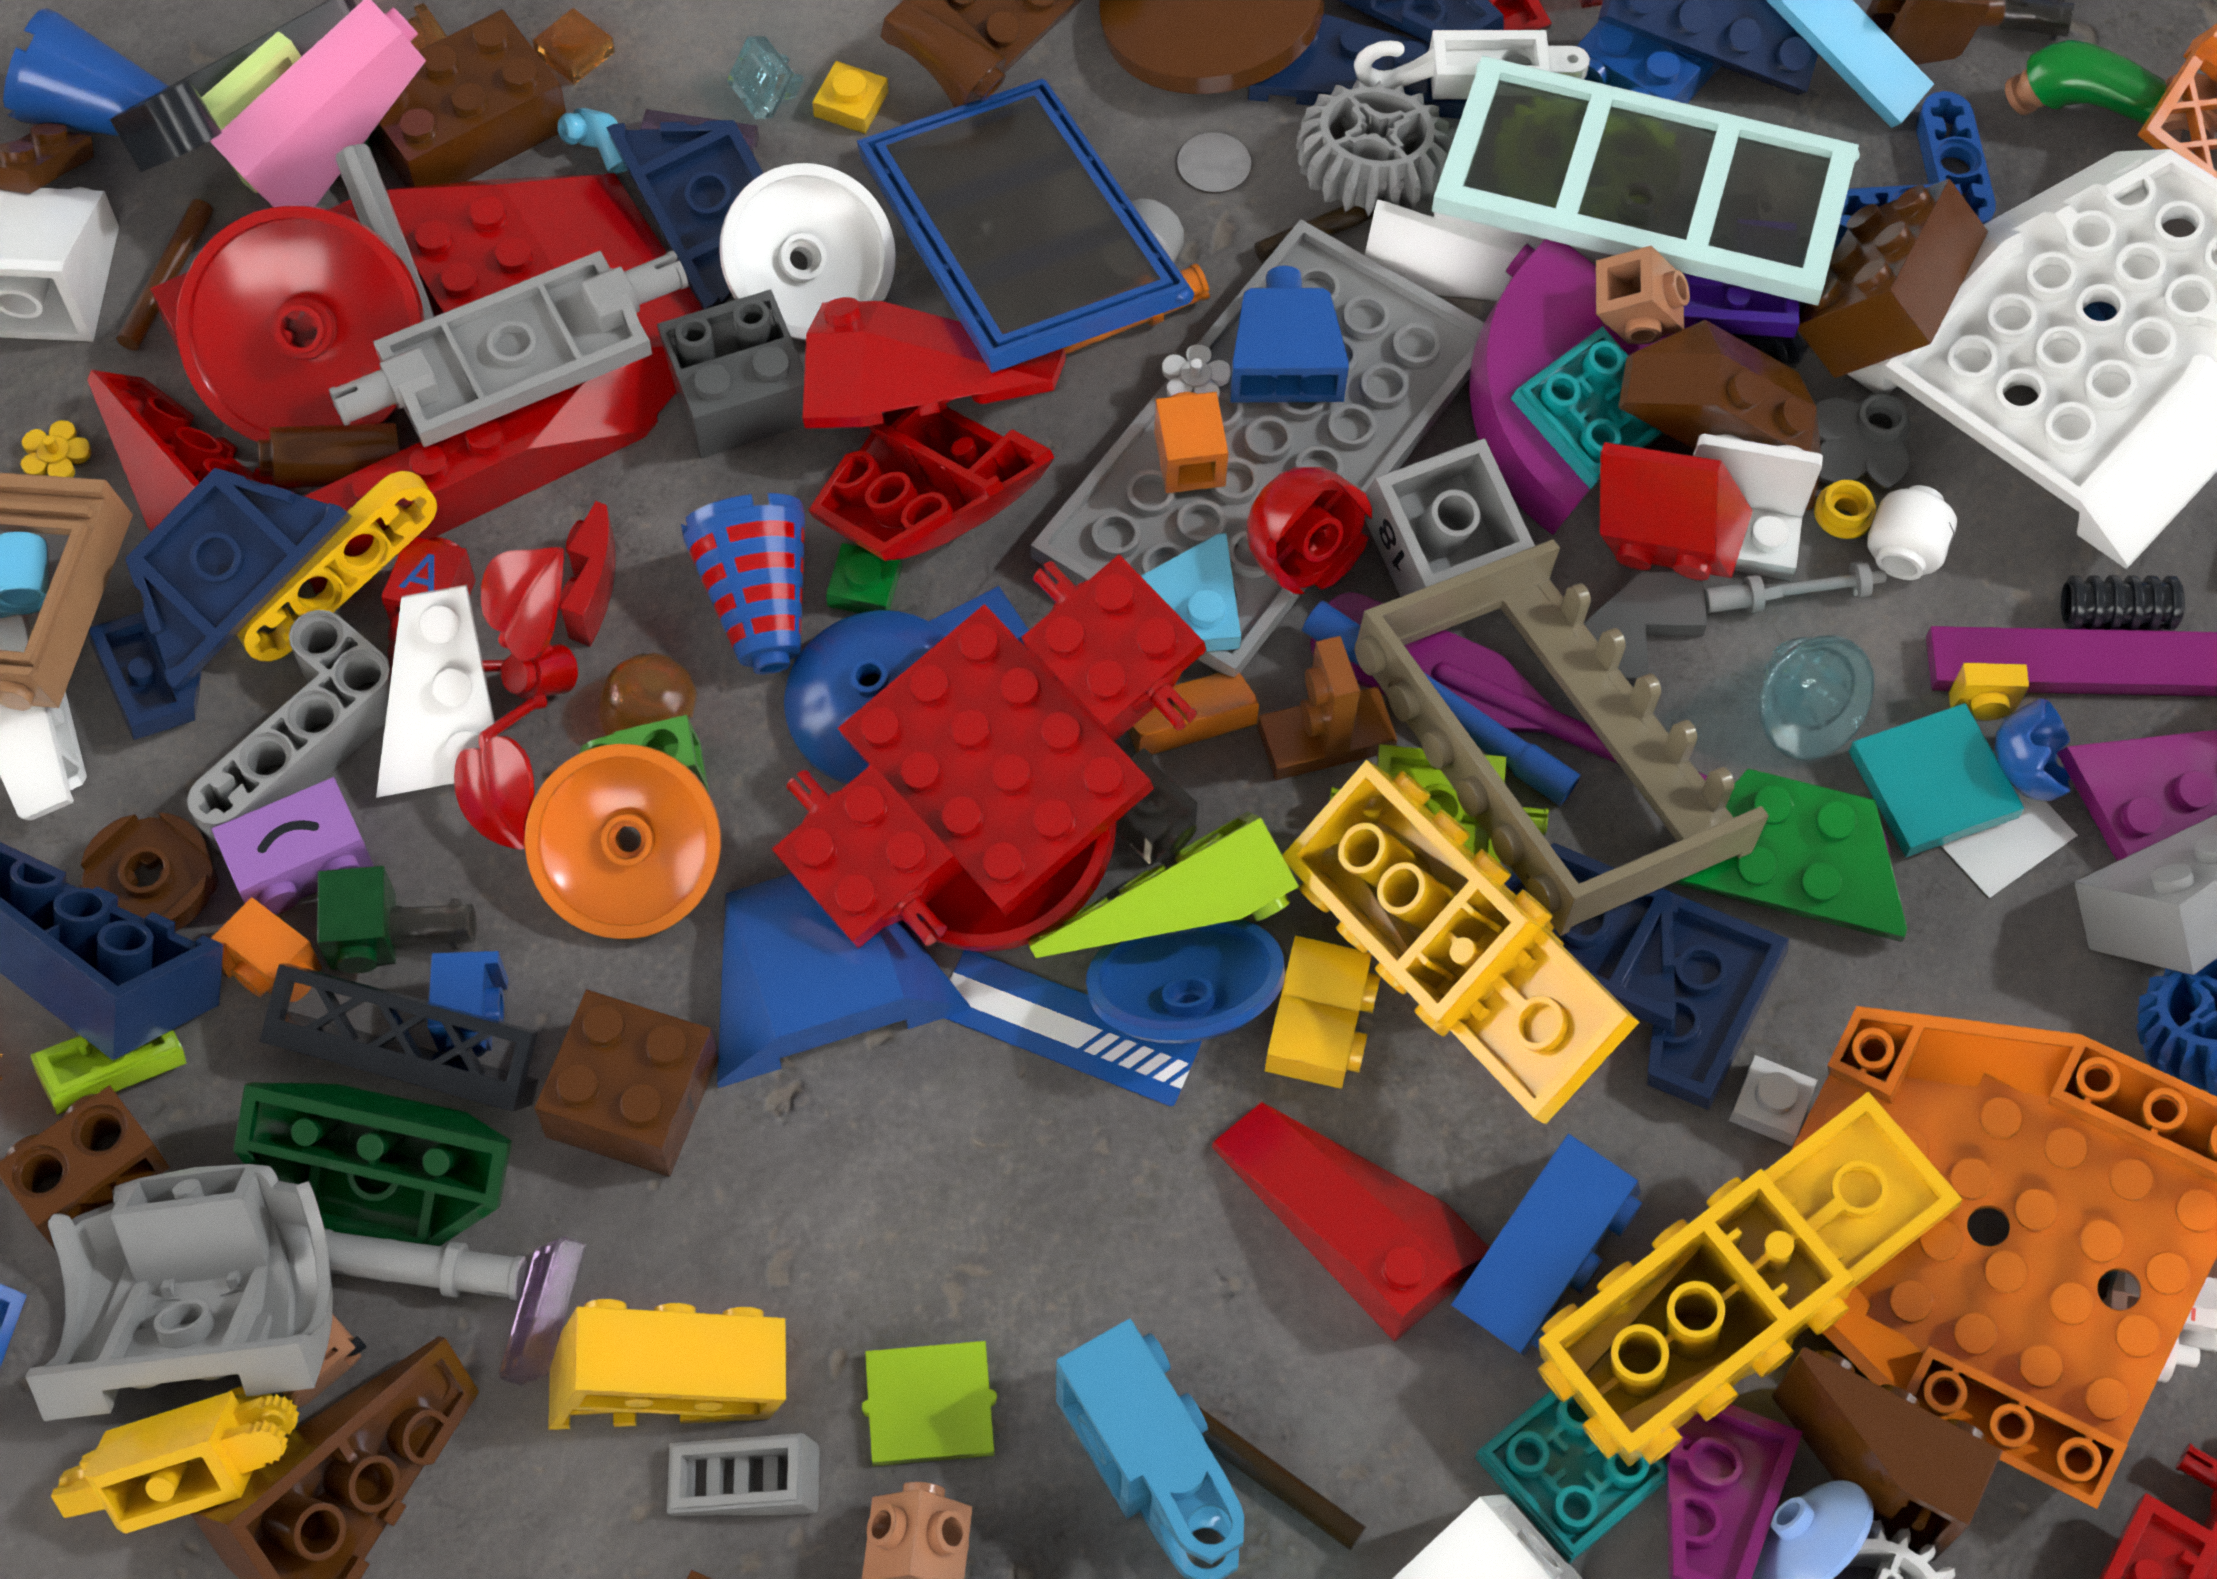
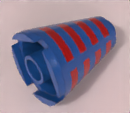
(753, 574)

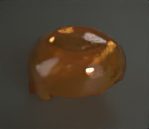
(644, 692)

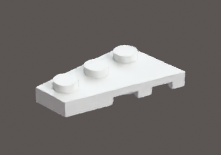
(435, 692)

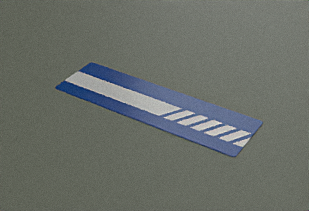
(1065, 1028)

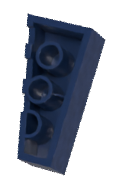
(96, 963)

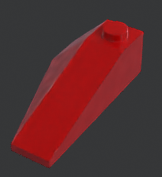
(892, 358)
(1367, 1227)

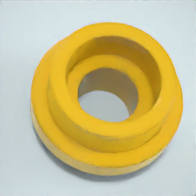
(1850, 497)

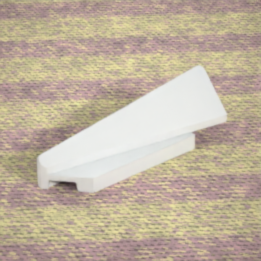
(1448, 252)

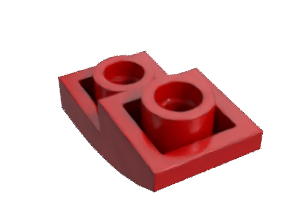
(594, 566)

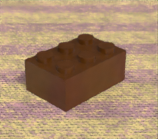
(470, 106)
(1893, 278)

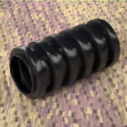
(2122, 602)

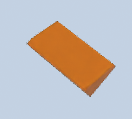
(1221, 707)

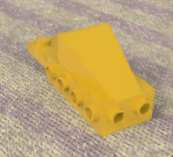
(1457, 938)
(1741, 1282)

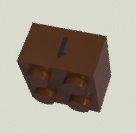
(627, 1082)

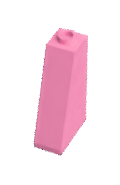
(320, 105)

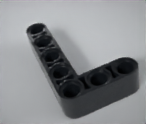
(178, 117)

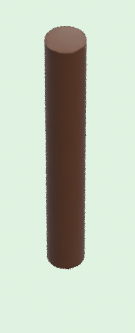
(168, 267)

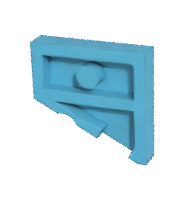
(1202, 592)

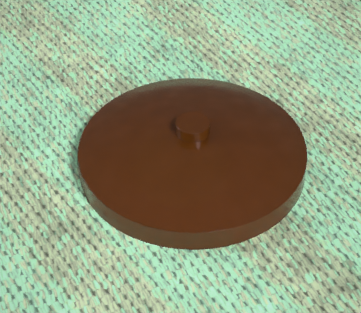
(1208, 42)

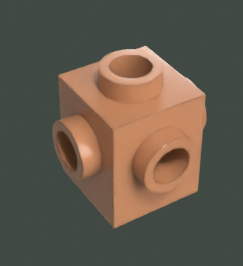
(1640, 295)
(917, 1535)

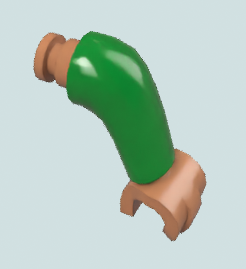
(2090, 74)

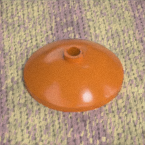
(578, 850)

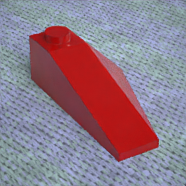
(158, 445)

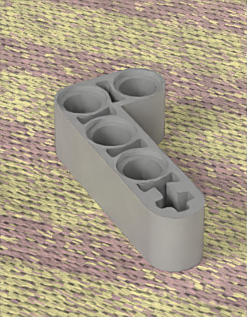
(286, 734)

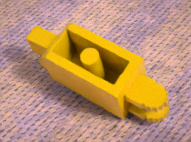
(177, 1461)

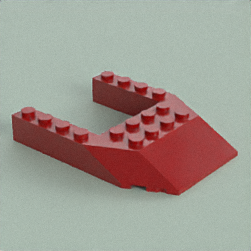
(474, 243)

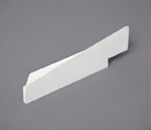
(37, 745)

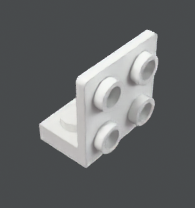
(1777, 488)

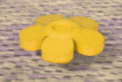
(54, 451)

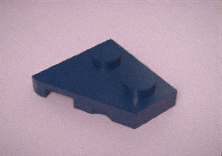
(137, 678)

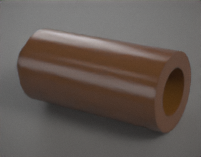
(323, 452)

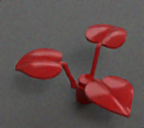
(522, 603)

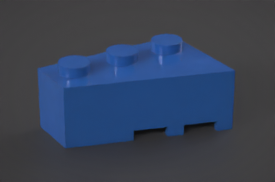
(1549, 1244)

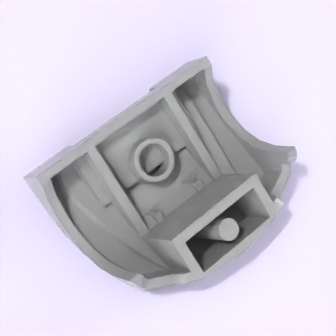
(189, 1283)

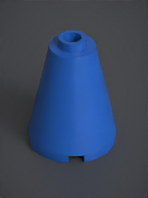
(72, 78)

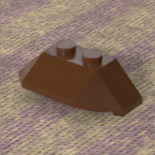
(1719, 386)

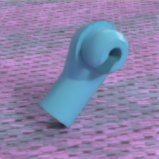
(590, 130)

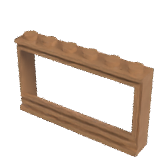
(96, 528)

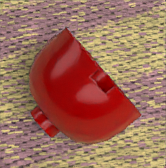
(1307, 527)

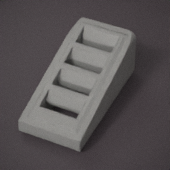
(802, 1476)

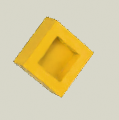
(850, 97)
(1990, 689)

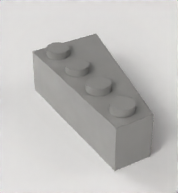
(2157, 902)

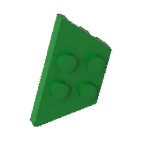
(1813, 859)

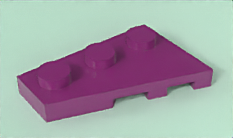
(2145, 786)
(1725, 1492)

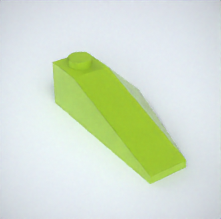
(1213, 882)

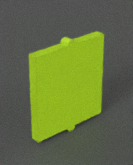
(929, 1403)

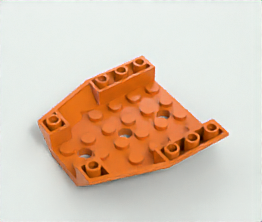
(2095, 1175)

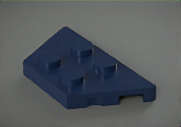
(688, 185)
(222, 563)
(1625, 947)

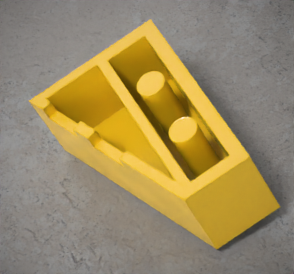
(667, 1364)

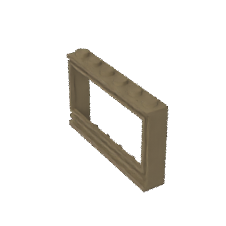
(1613, 709)

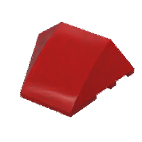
(926, 481)

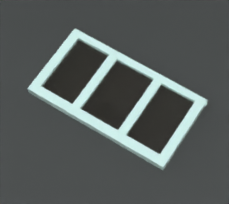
(1643, 171)

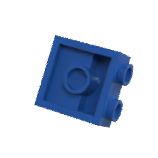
(1643, 64)

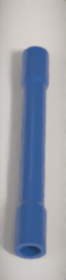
(1524, 759)

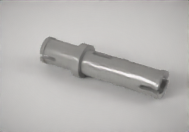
(448, 1268)

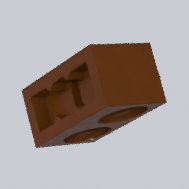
(69, 1150)

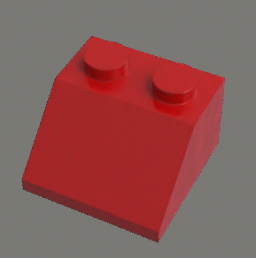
(1671, 511)

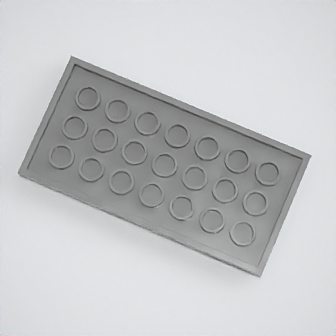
(1405, 368)

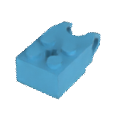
(1150, 1446)

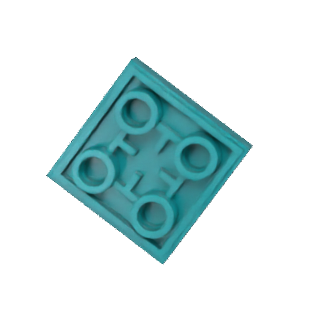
(1578, 404)
(1935, 780)
(1564, 1478)

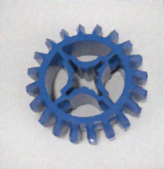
(2181, 1025)

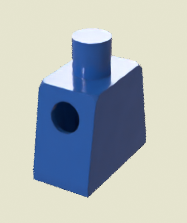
(1288, 344)

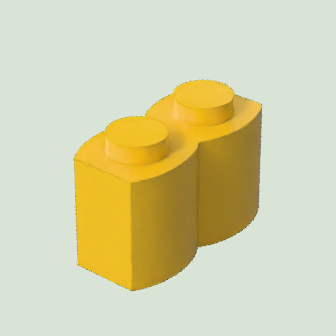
(1320, 1011)

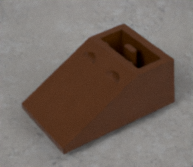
(1907, 1460)

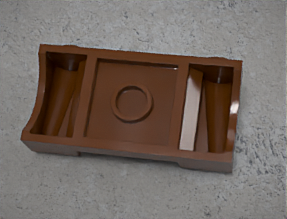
(971, 41)

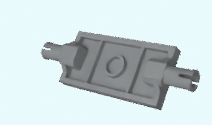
(512, 346)

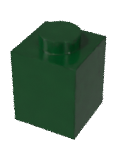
(355, 918)

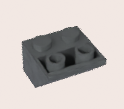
(735, 372)

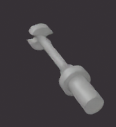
(1753, 593)

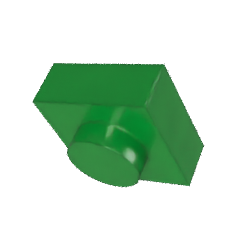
(862, 581)

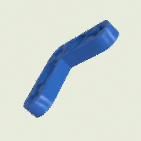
(1961, 144)

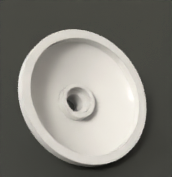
(822, 217)

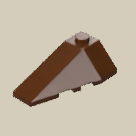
(343, 1474)

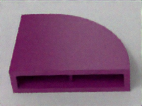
(1532, 325)

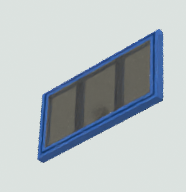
(1022, 224)

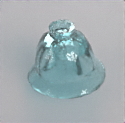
(1815, 695)

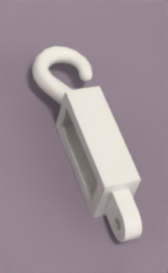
(1455, 54)

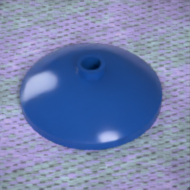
(828, 675)
(1187, 982)

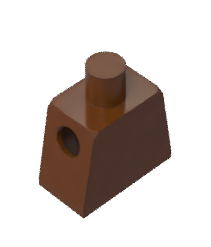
(1934, 28)

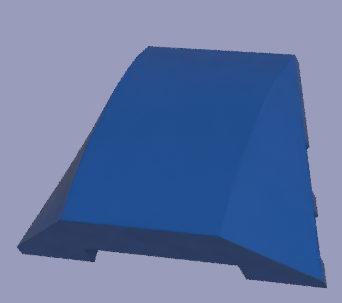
(804, 984)

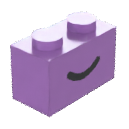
(284, 845)

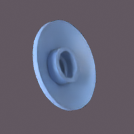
(1816, 1533)

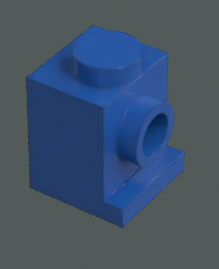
(470, 984)

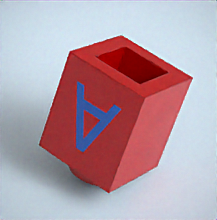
(426, 567)

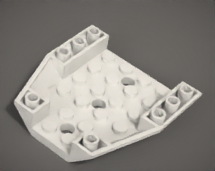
(2122, 400)

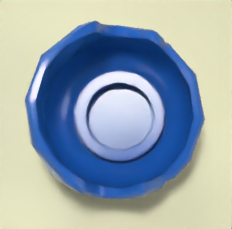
(2028, 751)

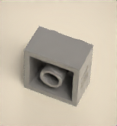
(1444, 517)

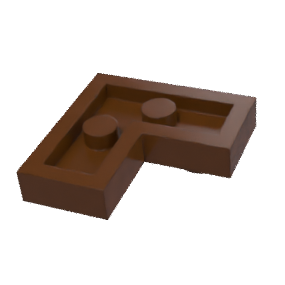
(42, 157)

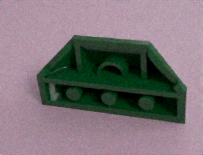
(376, 1158)

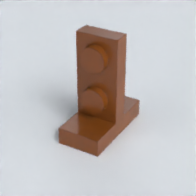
(1332, 724)

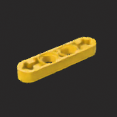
(345, 572)

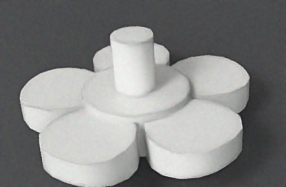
(1196, 372)

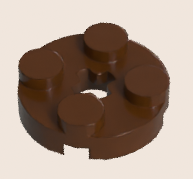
(170, 841)

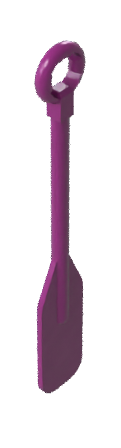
(1483, 681)

